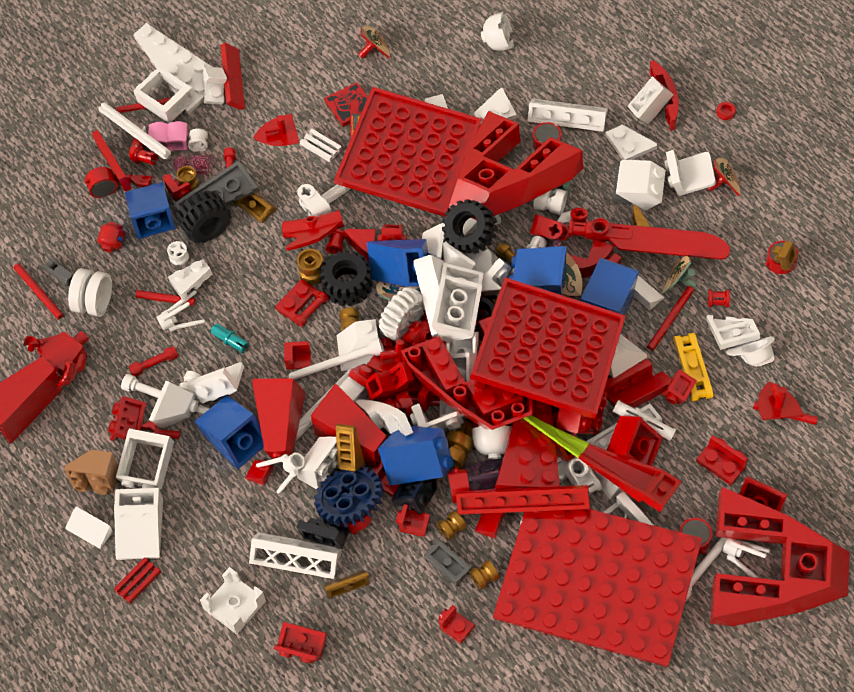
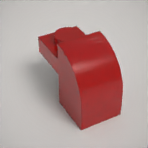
(389, 383)

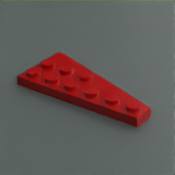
(529, 454)

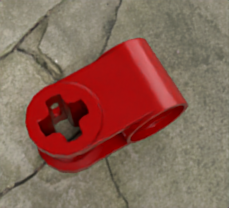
(548, 228)

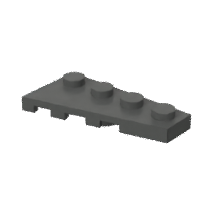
(230, 184)

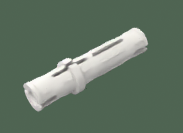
(625, 410)

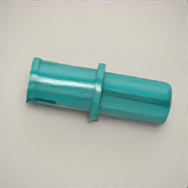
(229, 337)

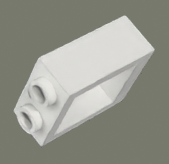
(175, 105)
(134, 437)

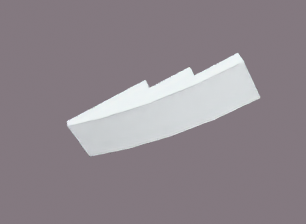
(385, 416)

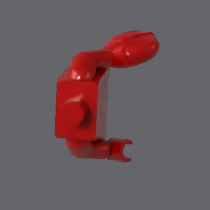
(64, 351)

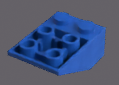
(394, 260)

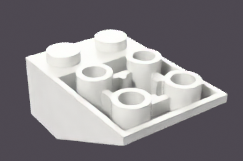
(138, 523)

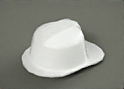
(755, 352)

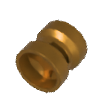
(187, 174)
(348, 317)
(451, 525)
(483, 575)

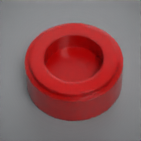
(726, 111)

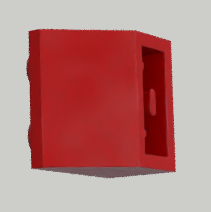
(579, 423)

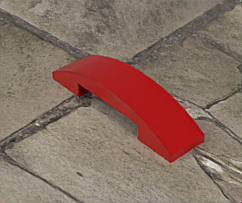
(664, 78)

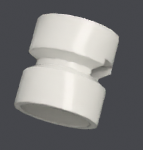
(552, 200)

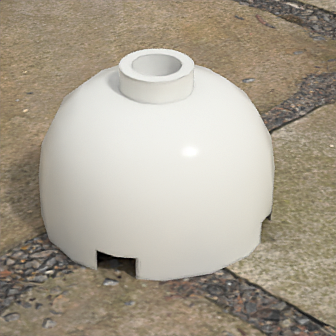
(496, 31)
(491, 441)

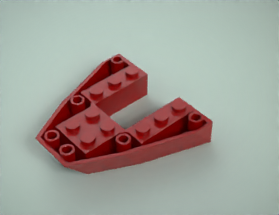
(506, 188)
(477, 401)
(811, 566)

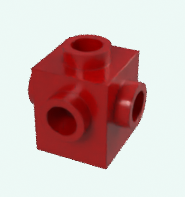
(392, 231)
(417, 333)

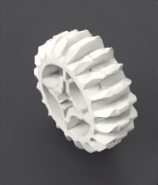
(401, 312)

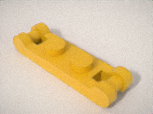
(693, 365)

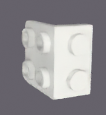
(690, 173)
(217, 383)
(449, 422)

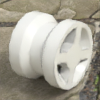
(198, 140)
(176, 248)

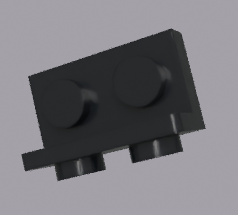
(415, 494)
(323, 533)

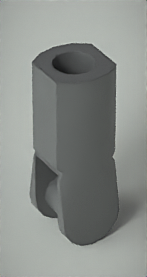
(59, 272)

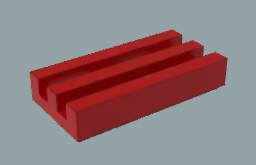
(144, 562)

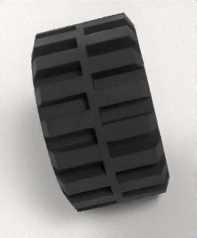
(204, 216)
(456, 219)
(346, 291)

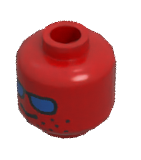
(111, 237)

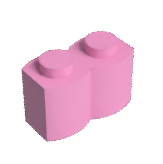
(172, 135)

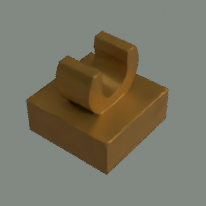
(785, 255)

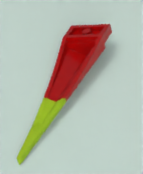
(633, 477)

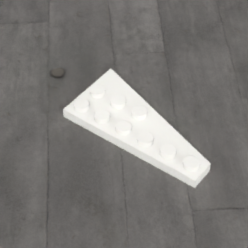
(175, 60)

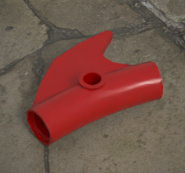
(311, 229)

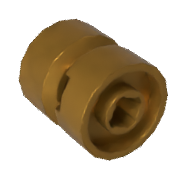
(309, 266)
(459, 447)

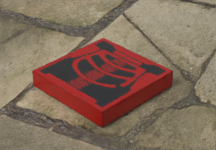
(341, 100)

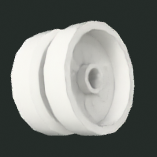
(90, 292)

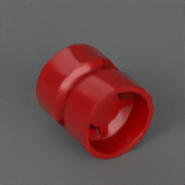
(401, 402)

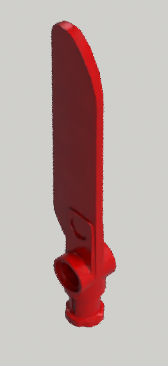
(652, 239)

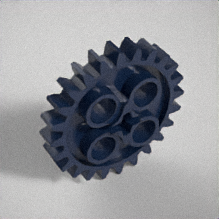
(348, 496)

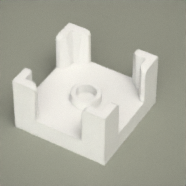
(233, 602)

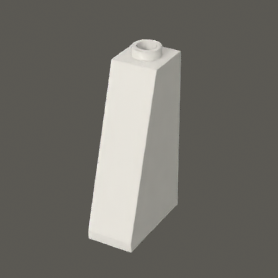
(429, 274)

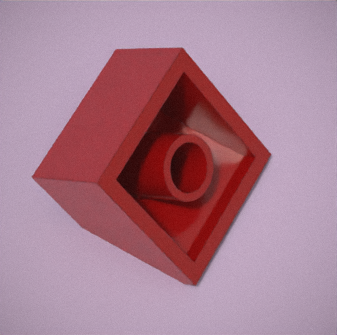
(635, 440)

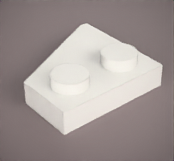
(497, 104)
(629, 143)
(190, 278)
(732, 331)

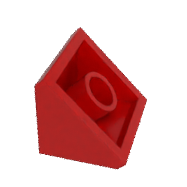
(763, 494)

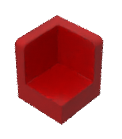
(297, 355)

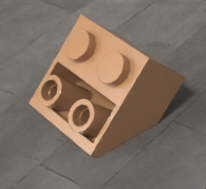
(94, 472)

